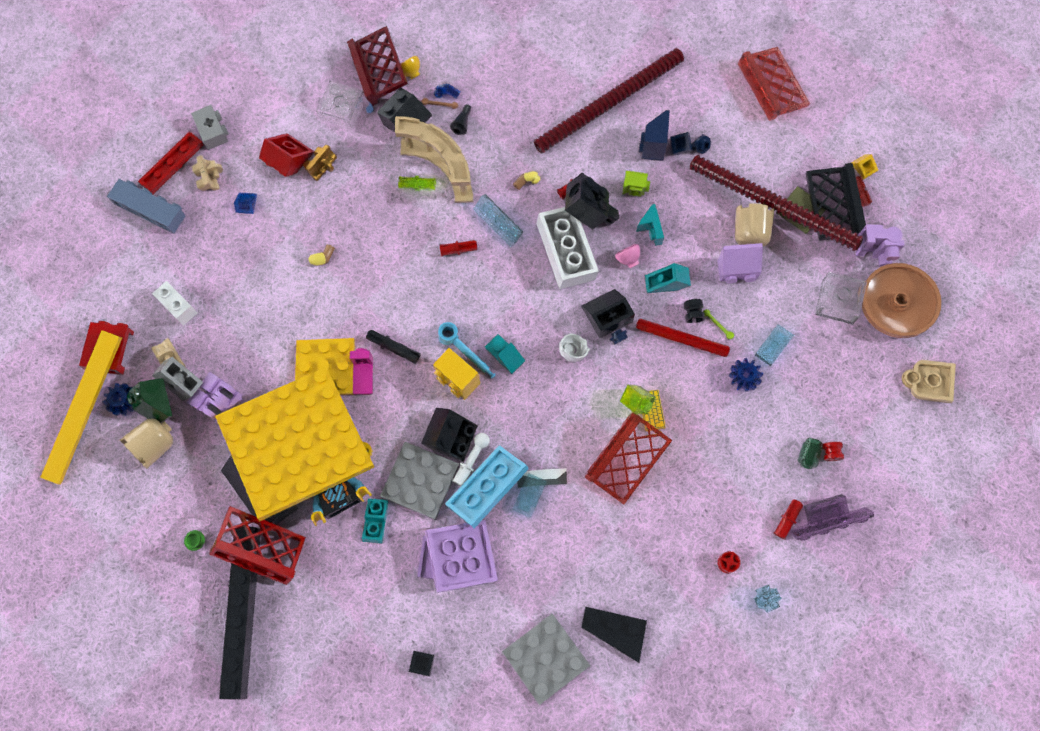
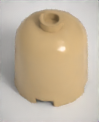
(753, 224)
(148, 441)

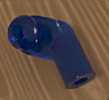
(446, 89)

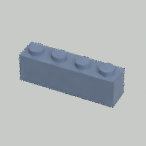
(146, 205)

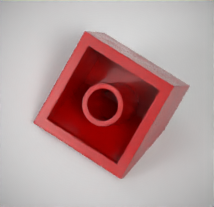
(285, 154)

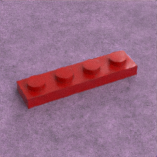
(171, 163)

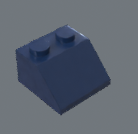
(655, 138)

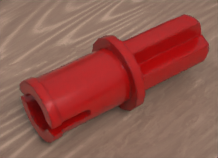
(458, 247)
(788, 519)

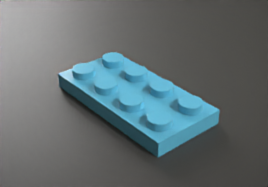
(486, 486)

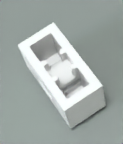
(175, 303)

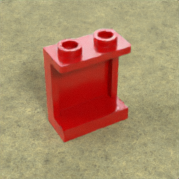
(121, 330)

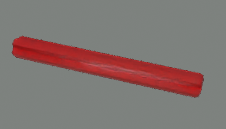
(682, 337)

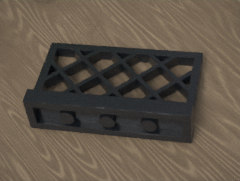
(851, 196)

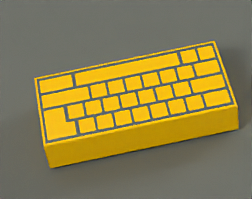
(655, 415)

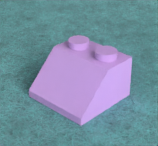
(740, 263)

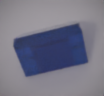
(245, 203)

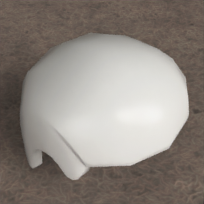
(567, 347)

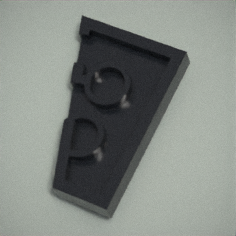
(617, 630)

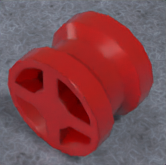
(833, 451)
(732, 561)

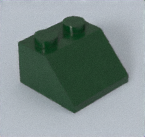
(150, 399)

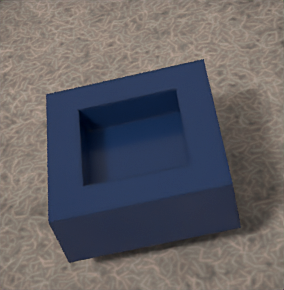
(681, 143)

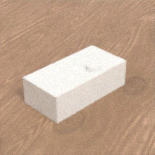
(566, 248)

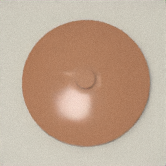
(901, 300)

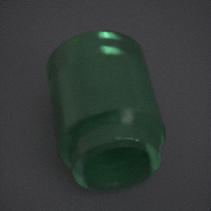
(810, 453)

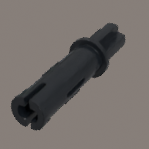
(393, 346)

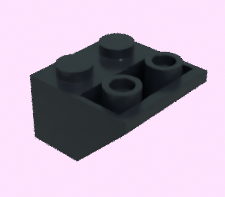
(608, 313)
(449, 434)

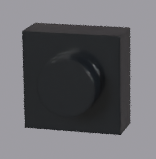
(421, 663)

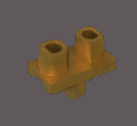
(321, 162)

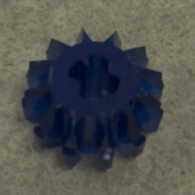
(748, 382)
(113, 403)

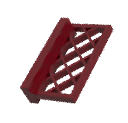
(365, 73)

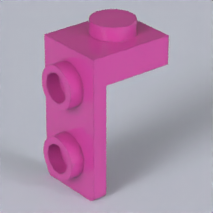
(362, 371)

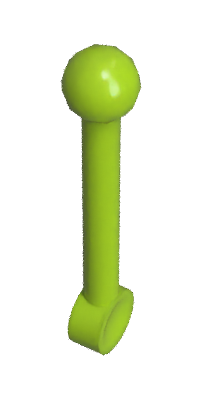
(729, 335)

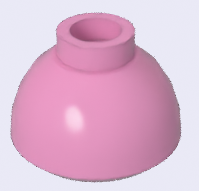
(629, 255)

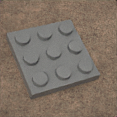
(419, 480)
(546, 659)

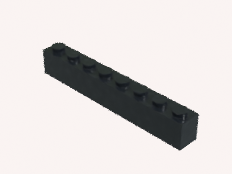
(239, 626)

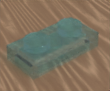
(774, 345)
(529, 495)

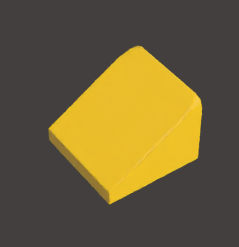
(865, 165)

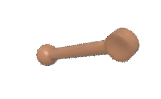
(454, 105)

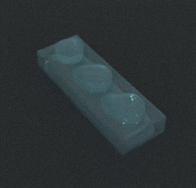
(498, 220)

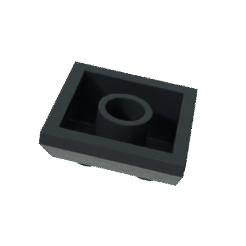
(402, 105)

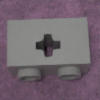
(209, 127)
(178, 378)

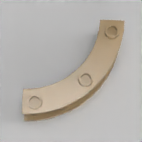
(438, 148)

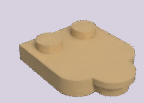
(931, 381)

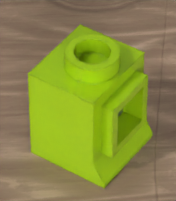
(635, 183)

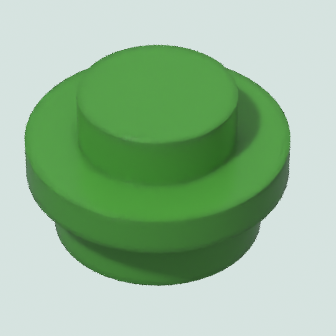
(194, 540)

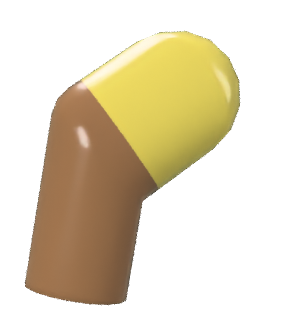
(526, 177)
(323, 257)

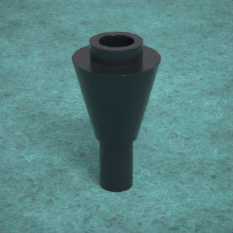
(460, 124)

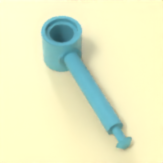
(461, 346)

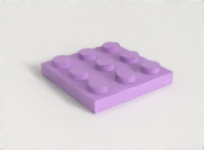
(460, 556)

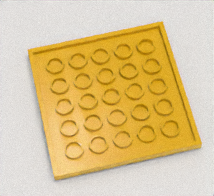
(293, 443)

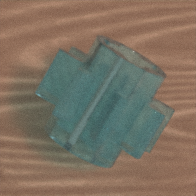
(767, 598)

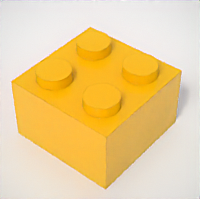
(456, 374)

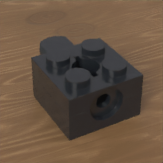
(589, 202)

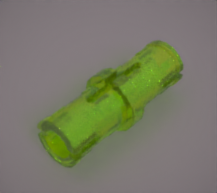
(417, 183)

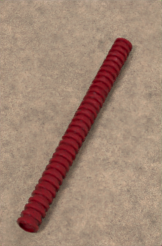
(609, 100)
(776, 202)

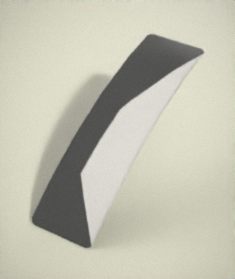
(552, 476)

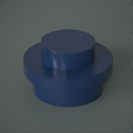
(618, 336)

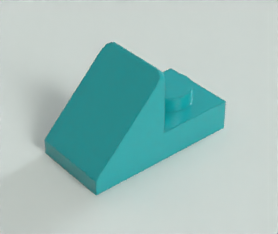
(652, 223)
(505, 353)

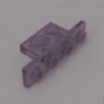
(829, 515)

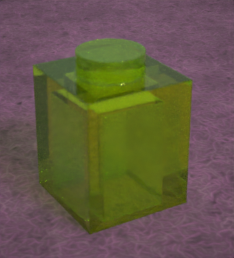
(637, 399)

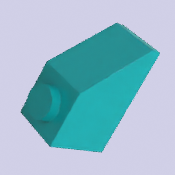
(667, 279)

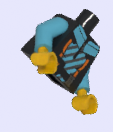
(338, 499)

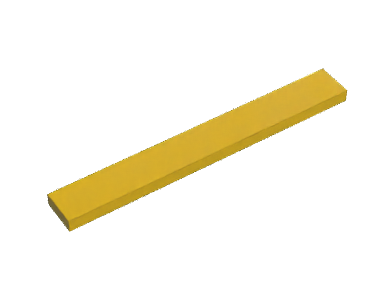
(81, 407)

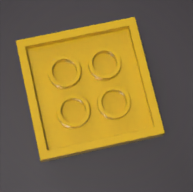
(329, 353)

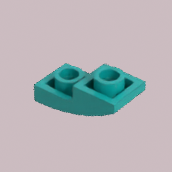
(375, 521)

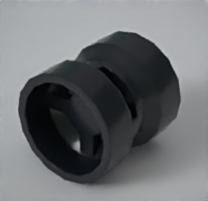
(694, 310)

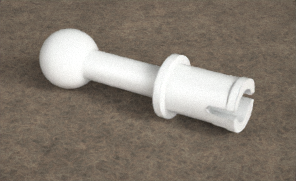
(481, 441)

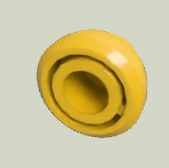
(411, 67)

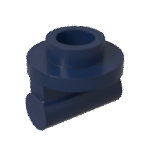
(701, 144)

